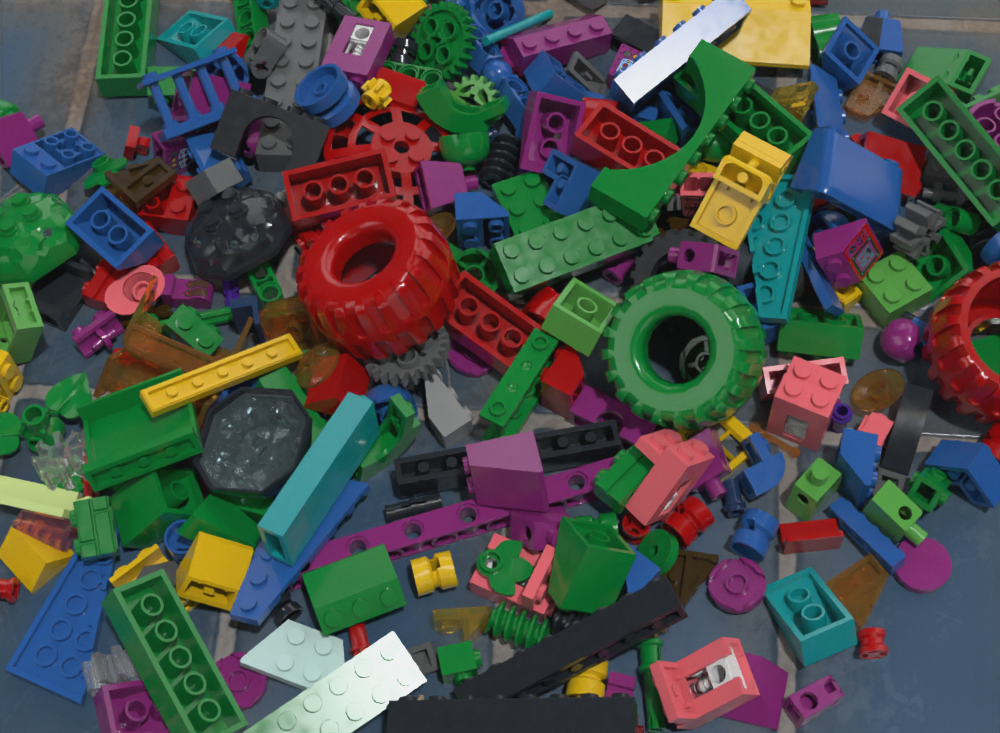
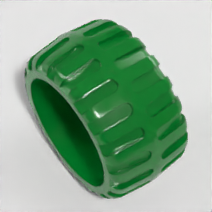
(734, 349)

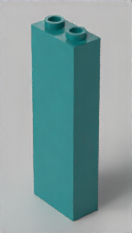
(319, 479)

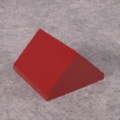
(346, 377)

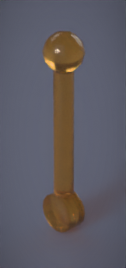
(794, 451)

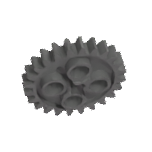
(413, 364)

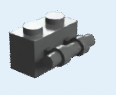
(939, 184)

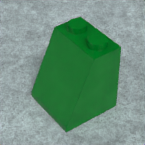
(153, 502)
(588, 565)

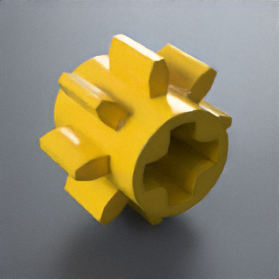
(376, 93)

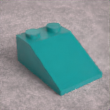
(196, 35)
(810, 616)

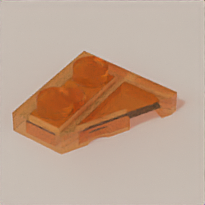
(860, 588)

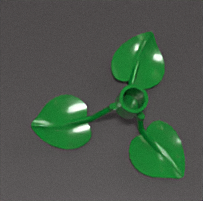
(61, 400)

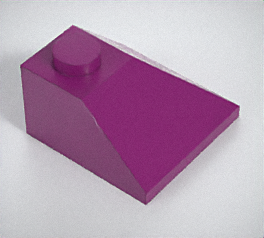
(765, 709)

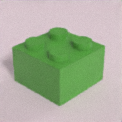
(893, 288)
(579, 316)

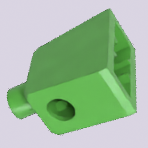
(817, 485)
(895, 514)

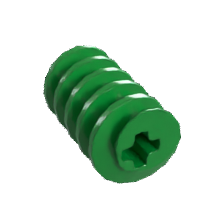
(517, 626)

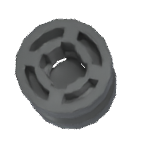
(889, 67)

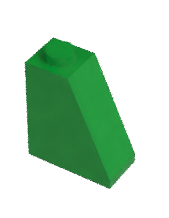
(222, 519)

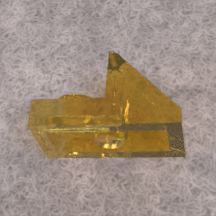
(796, 98)
(470, 619)

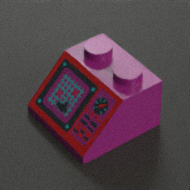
(847, 252)

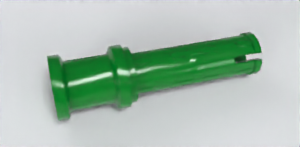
(650, 653)

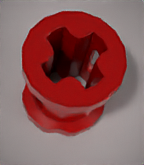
(10, 589)

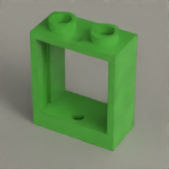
(19, 321)

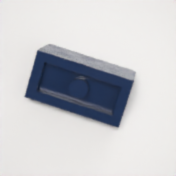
(241, 310)

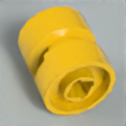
(434, 572)
(589, 681)

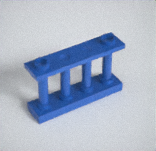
(195, 119)

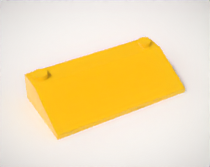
(772, 35)

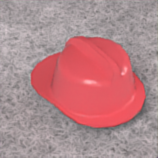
(126, 292)

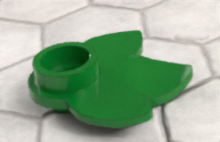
(100, 166)
(509, 567)

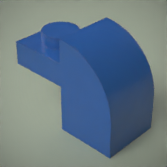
(766, 469)

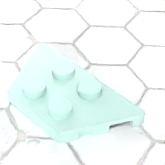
(295, 655)

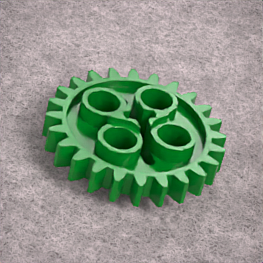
(445, 39)

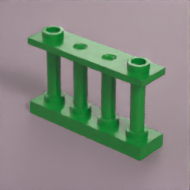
(519, 388)

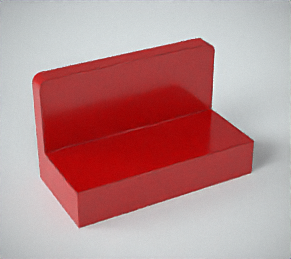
(810, 536)

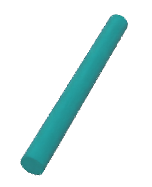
(517, 27)

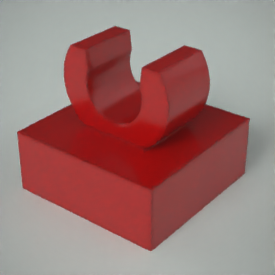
(135, 143)

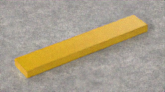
(220, 375)

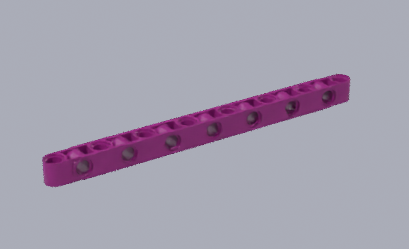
(446, 526)

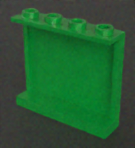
(128, 442)

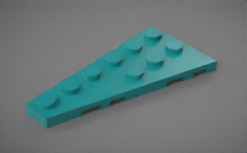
(778, 248)

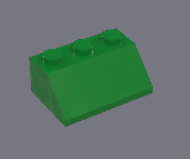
(821, 334)
(354, 589)

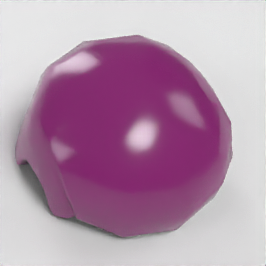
(900, 339)

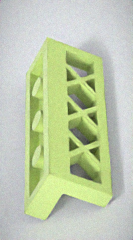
(36, 497)

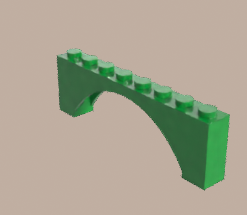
(641, 192)

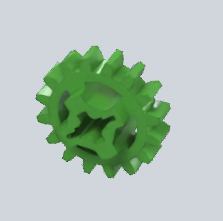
(478, 92)

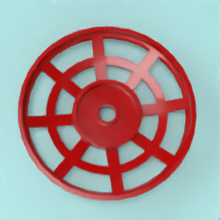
(391, 136)

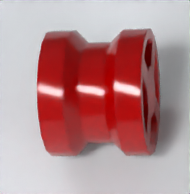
(631, 522)
(872, 643)

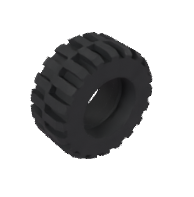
(655, 261)

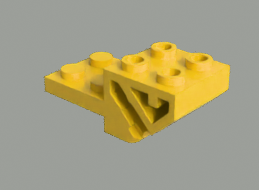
(740, 189)

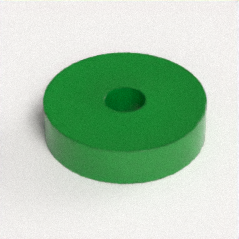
(660, 549)

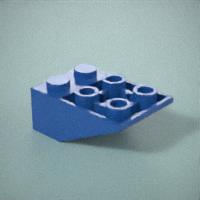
(54, 161)

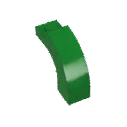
(455, 116)
(395, 437)

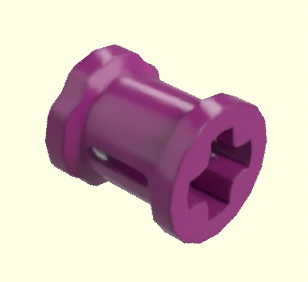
(617, 270)

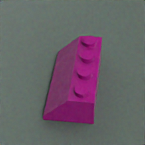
(585, 34)

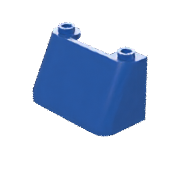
(850, 178)

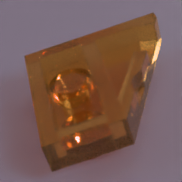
(869, 97)

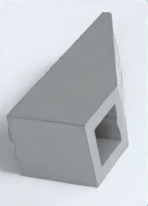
(446, 416)

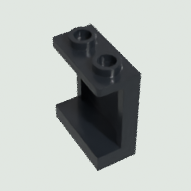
(60, 293)

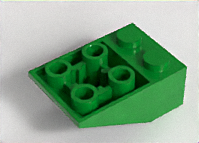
(959, 68)

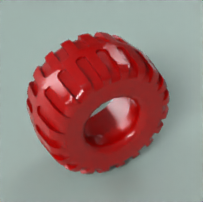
(396, 304)
(949, 349)

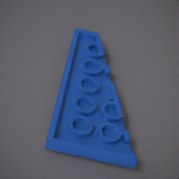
(269, 577)
(66, 630)

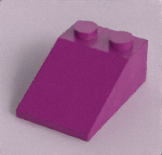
(548, 124)
(127, 709)

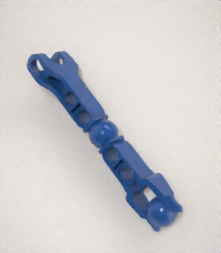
(490, 64)

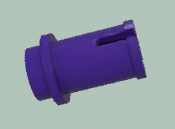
(841, 416)

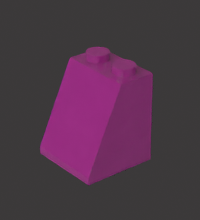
(199, 96)
(507, 473)

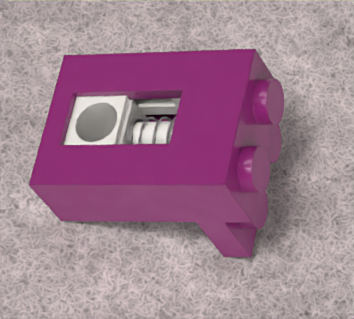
(360, 48)

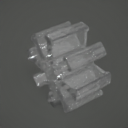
(60, 460)
(108, 669)

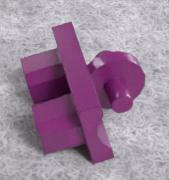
(98, 333)

